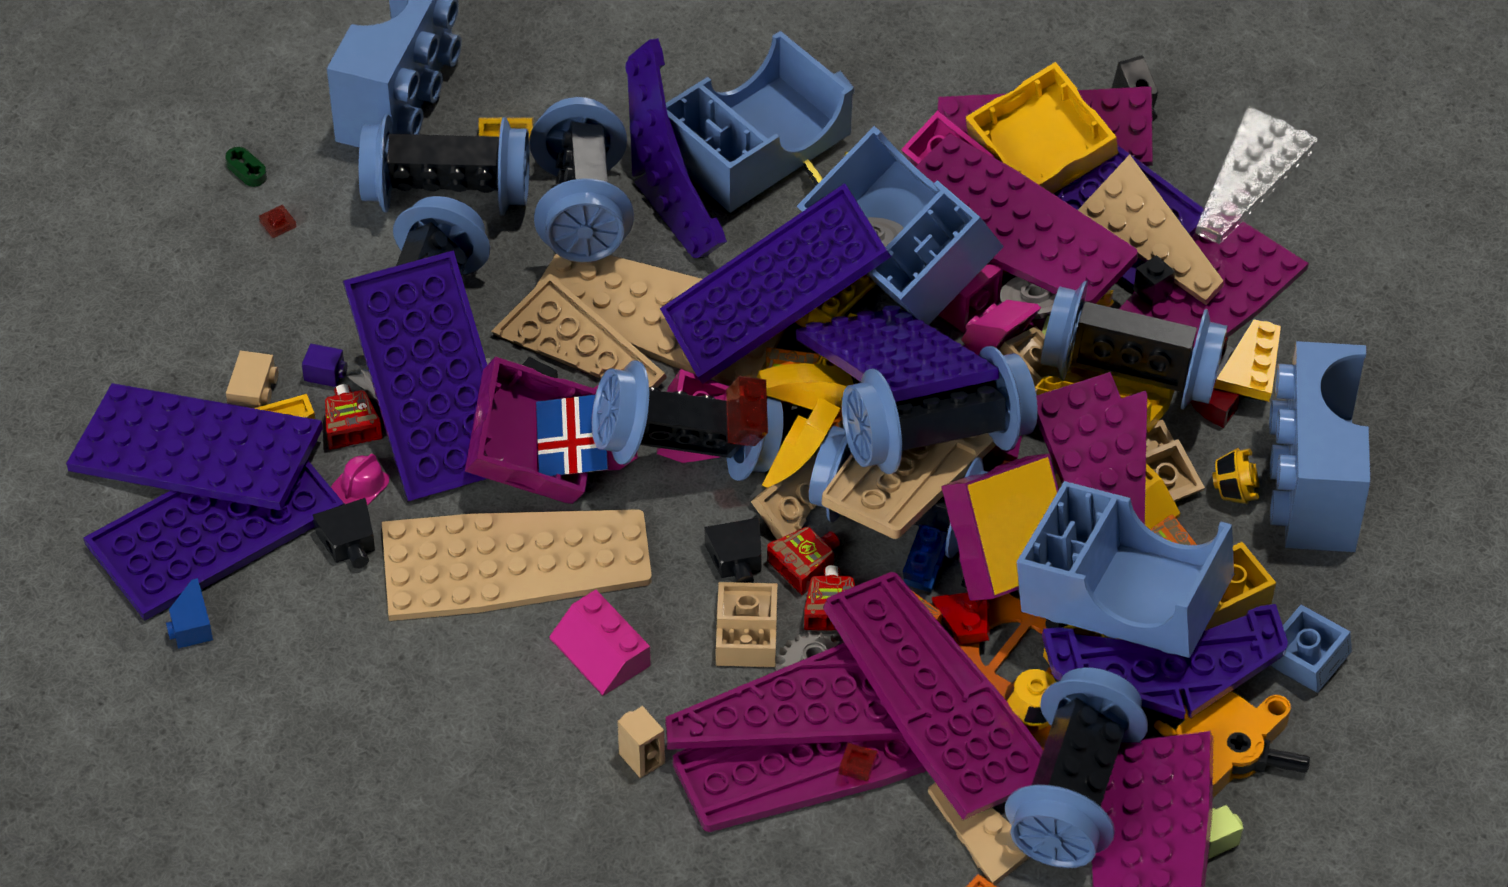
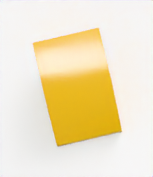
(806, 383)
(802, 442)

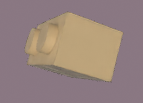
(252, 380)
(641, 741)

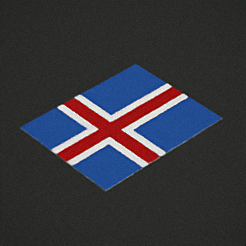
(567, 437)

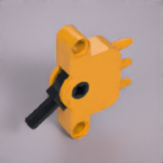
(1241, 737)

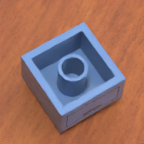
(1313, 648)

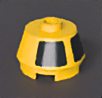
(1236, 476)
(1025, 696)

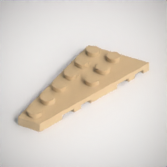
(1139, 215)
(570, 332)

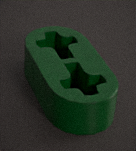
(250, 163)

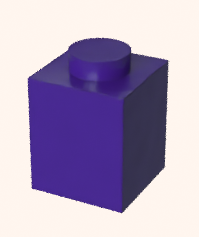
(324, 365)

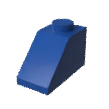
(189, 617)

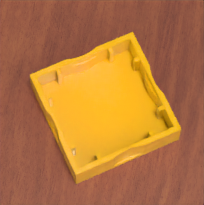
(1044, 130)

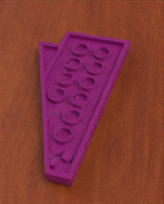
(1122, 109)
(1097, 437)
(803, 703)

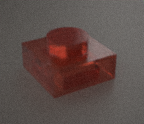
(277, 221)
(858, 762)

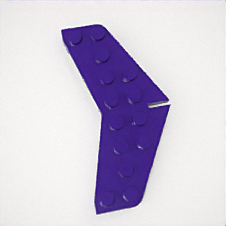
(658, 154)
(1218, 664)

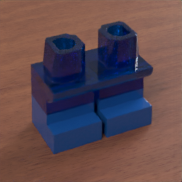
(925, 558)

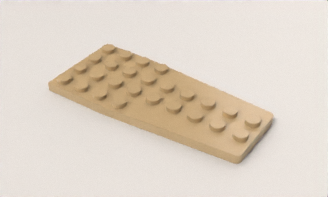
(630, 301)
(900, 499)
(510, 559)

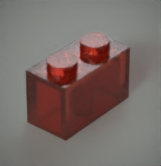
(747, 411)

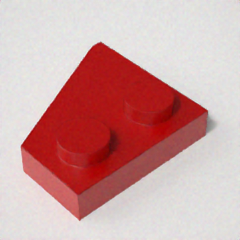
(964, 617)

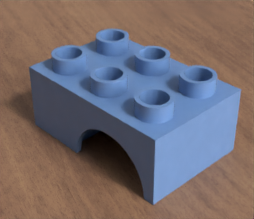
(392, 68)
(764, 128)
(941, 237)
(1323, 453)
(1116, 577)

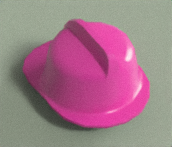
(361, 480)

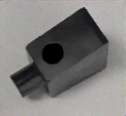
(1135, 73)
(346, 532)
(735, 549)

